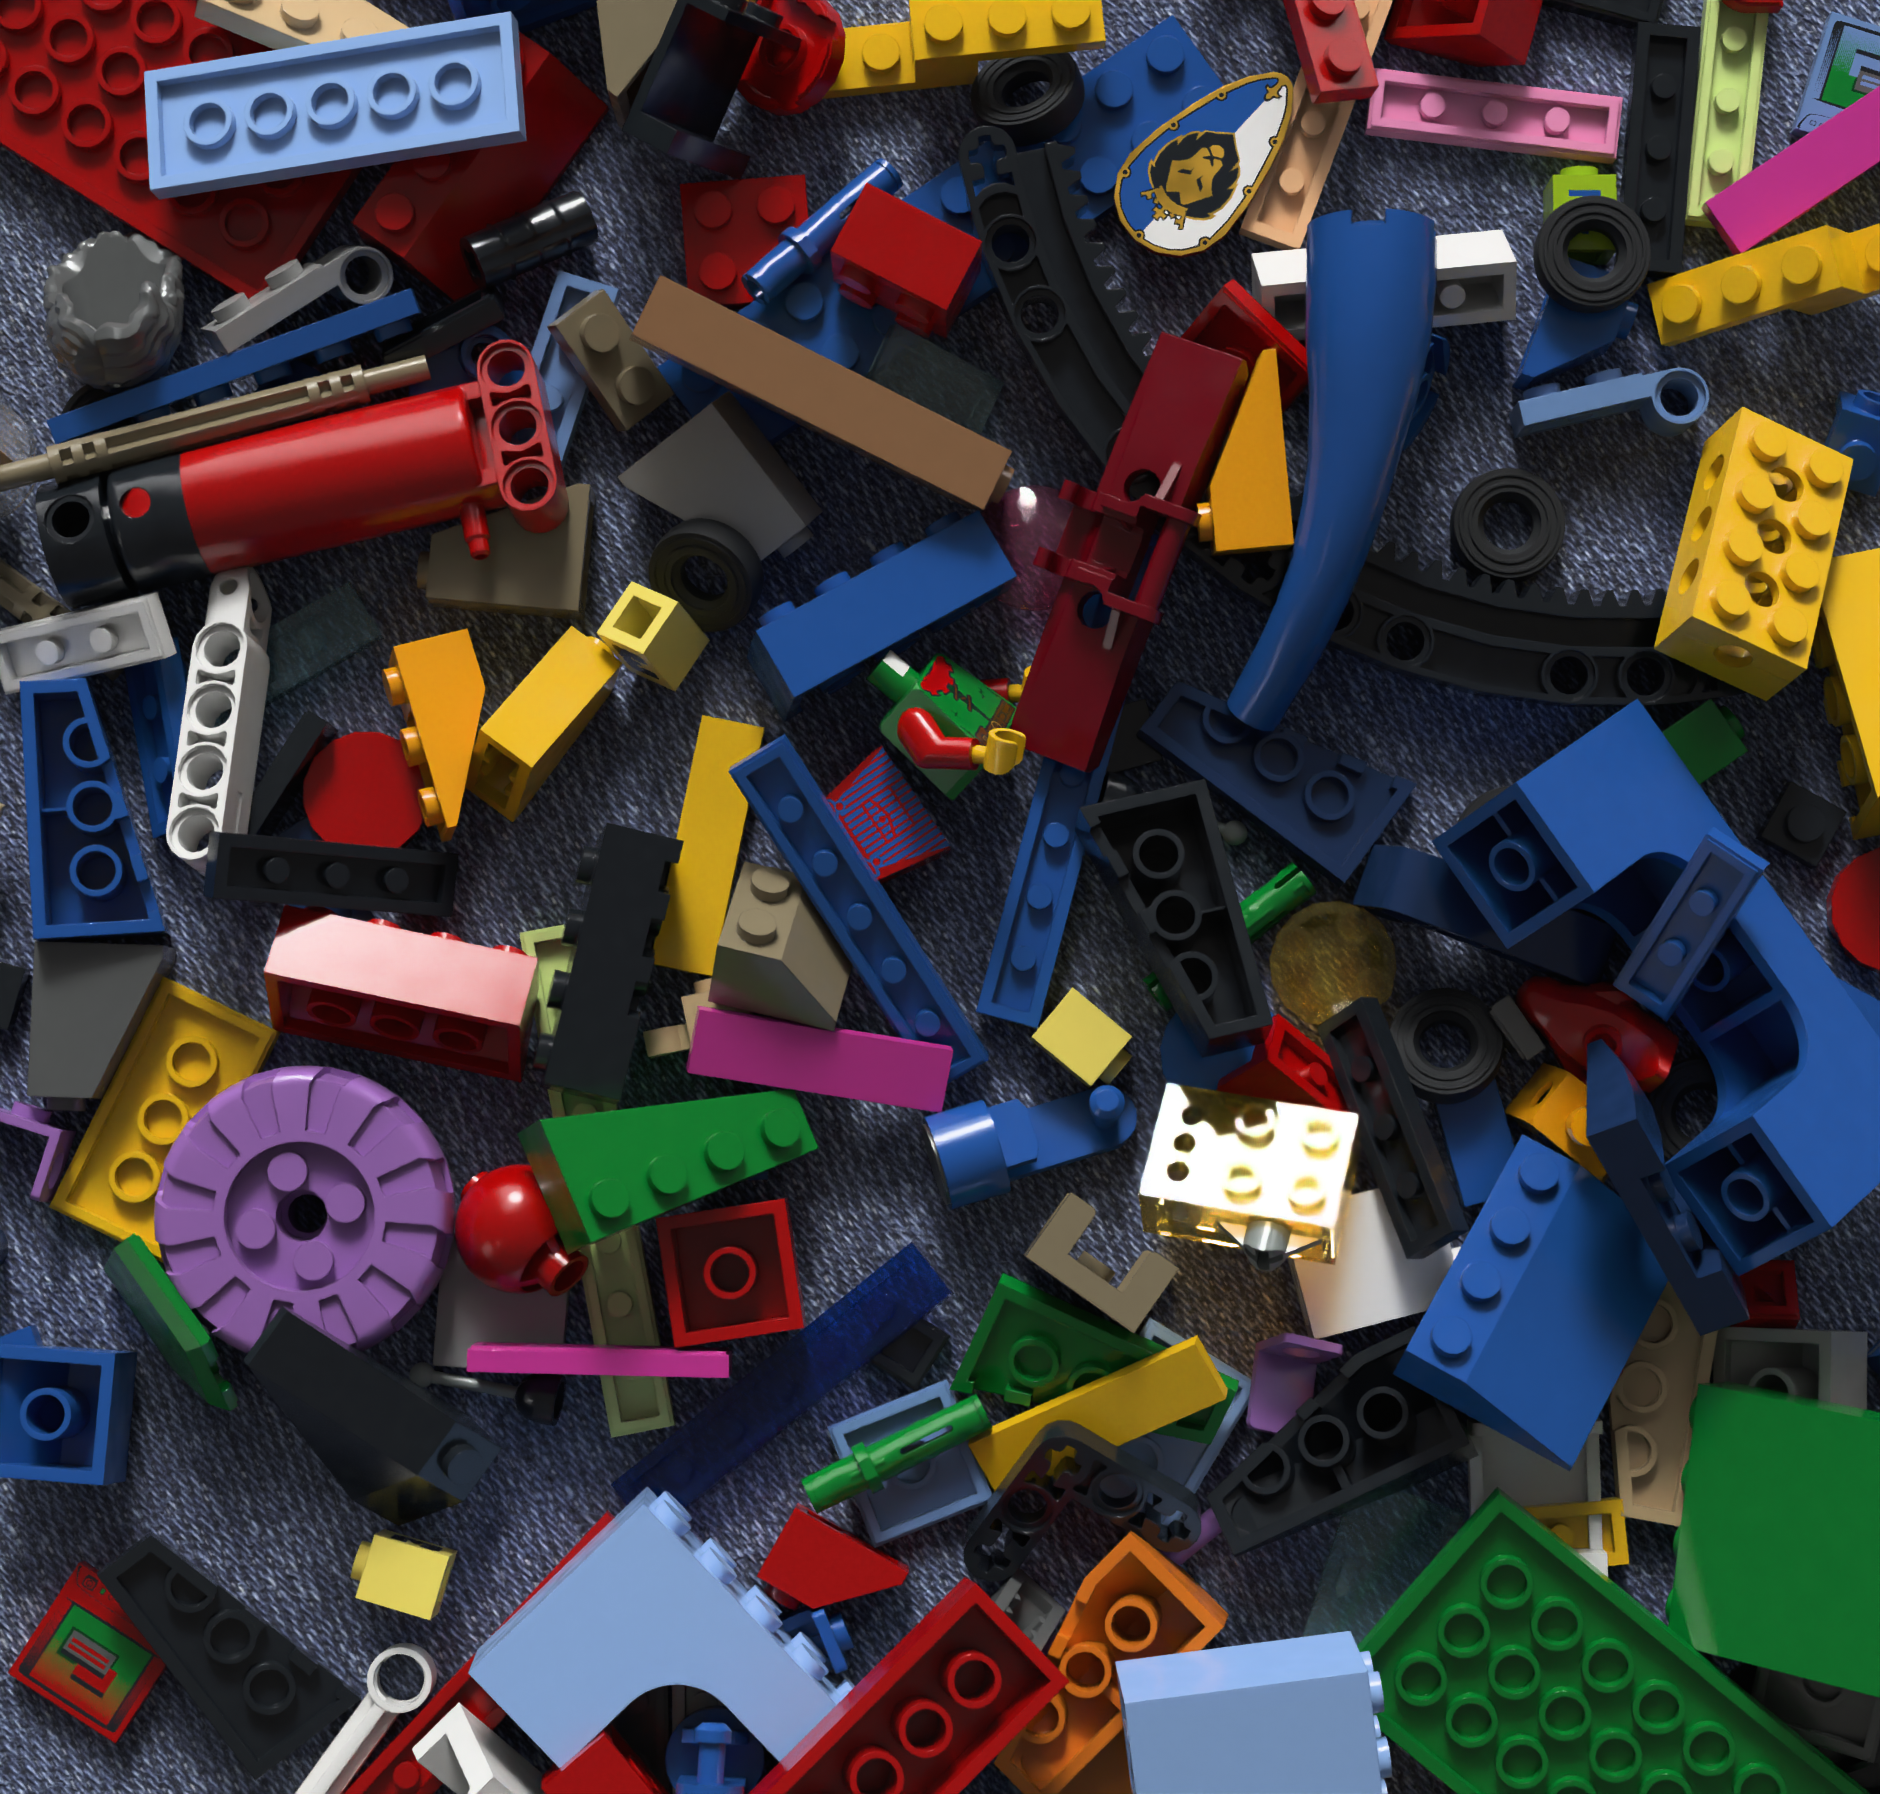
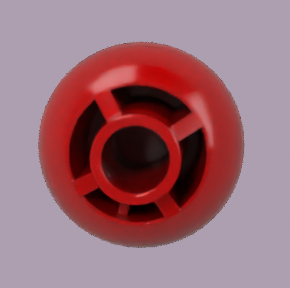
(511, 1235)

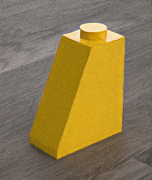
(540, 722)

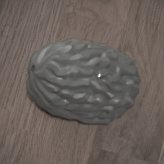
(115, 310)

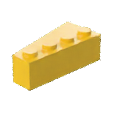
(1850, 646)

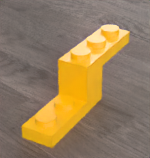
(950, 36)
(1796, 273)

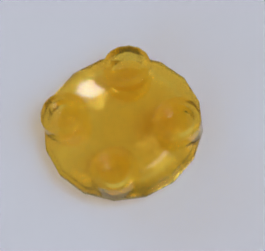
(1331, 959)

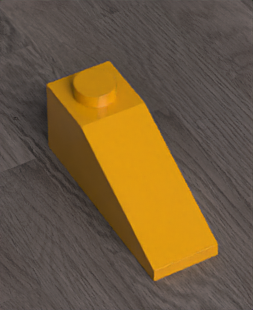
(1250, 487)

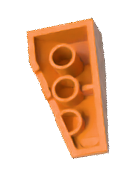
(1125, 1610)

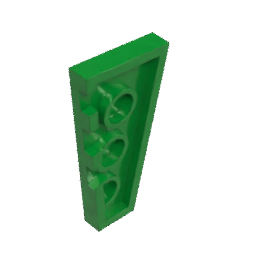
(1045, 1347)

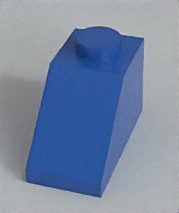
(1570, 338)

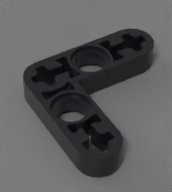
(1078, 1480)

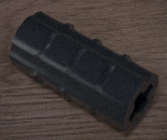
(529, 240)

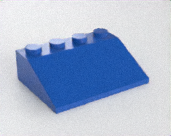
(1538, 1306)

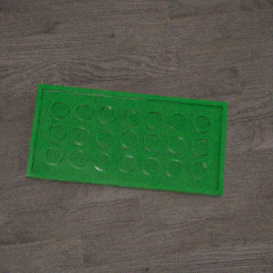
(1548, 1678)

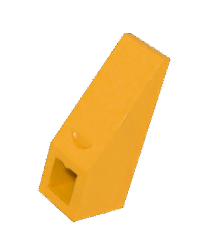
(441, 703)

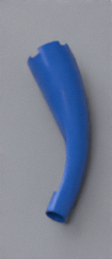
(1365, 367)

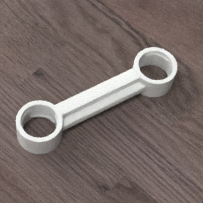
(367, 1725)

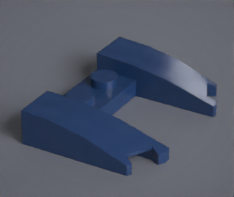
(1631, 1151)

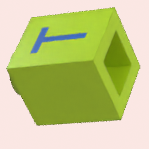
(1577, 182)

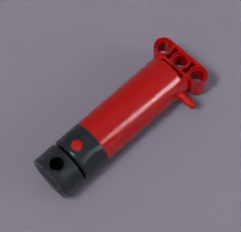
(311, 487)

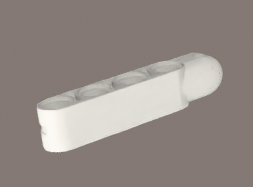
(209, 693)

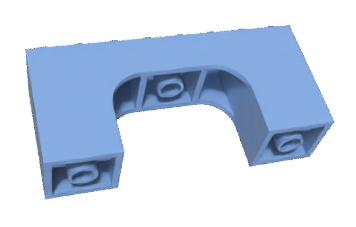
(648, 1613)
(1256, 1719)

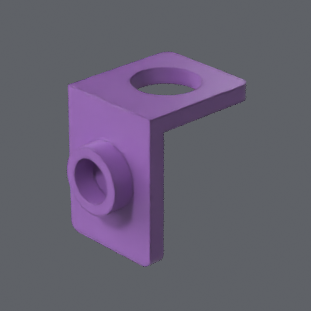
(56, 1151)
(1284, 1378)

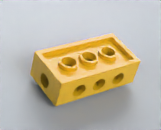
(1749, 591)

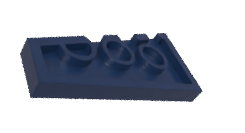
(1295, 791)

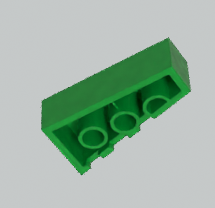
(643, 1162)

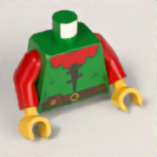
(949, 719)

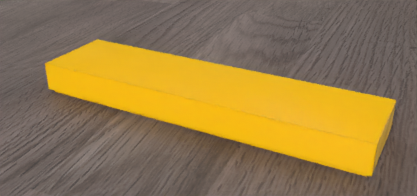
(712, 836)
(1113, 1407)

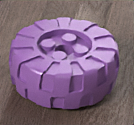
(234, 1191)

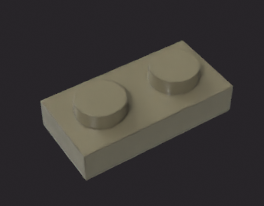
(608, 362)

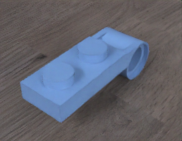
(1608, 395)

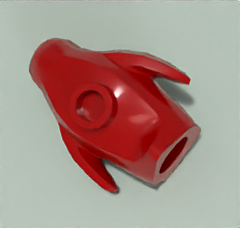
(1582, 1014)

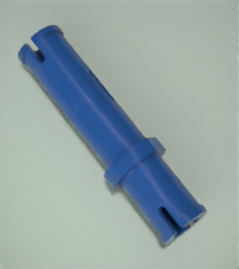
(802, 247)

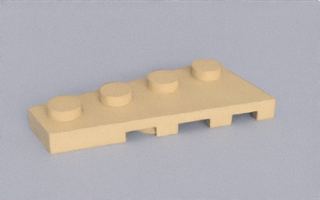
(296, 22)
(1652, 1411)

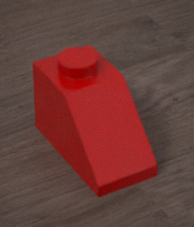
(824, 1564)

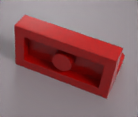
(1288, 1071)

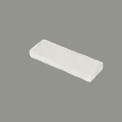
(85, 642)

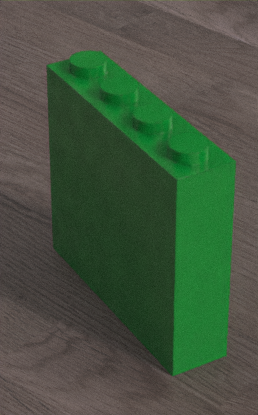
(1781, 1535)

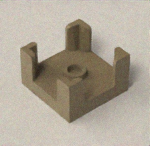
(1089, 1276)

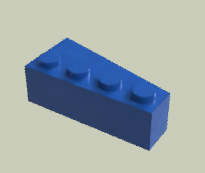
(878, 610)
(81, 833)

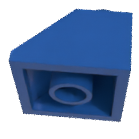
(65, 1413)

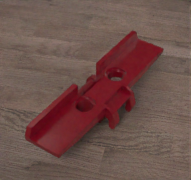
(1168, 431)

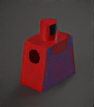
(886, 818)

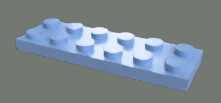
(335, 105)

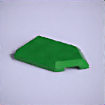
(168, 1320)

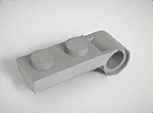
(291, 289)

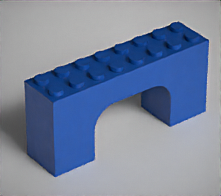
(1787, 1045)

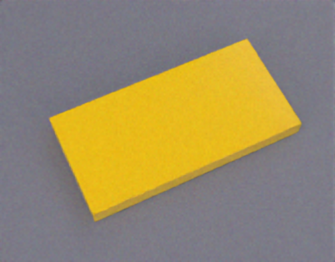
(172, 1068)

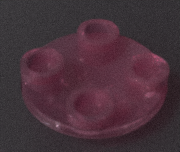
(1021, 524)

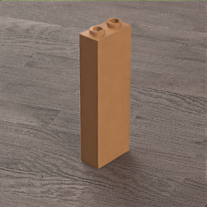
(822, 396)

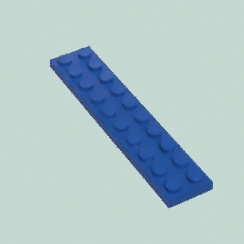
(1121, 108)

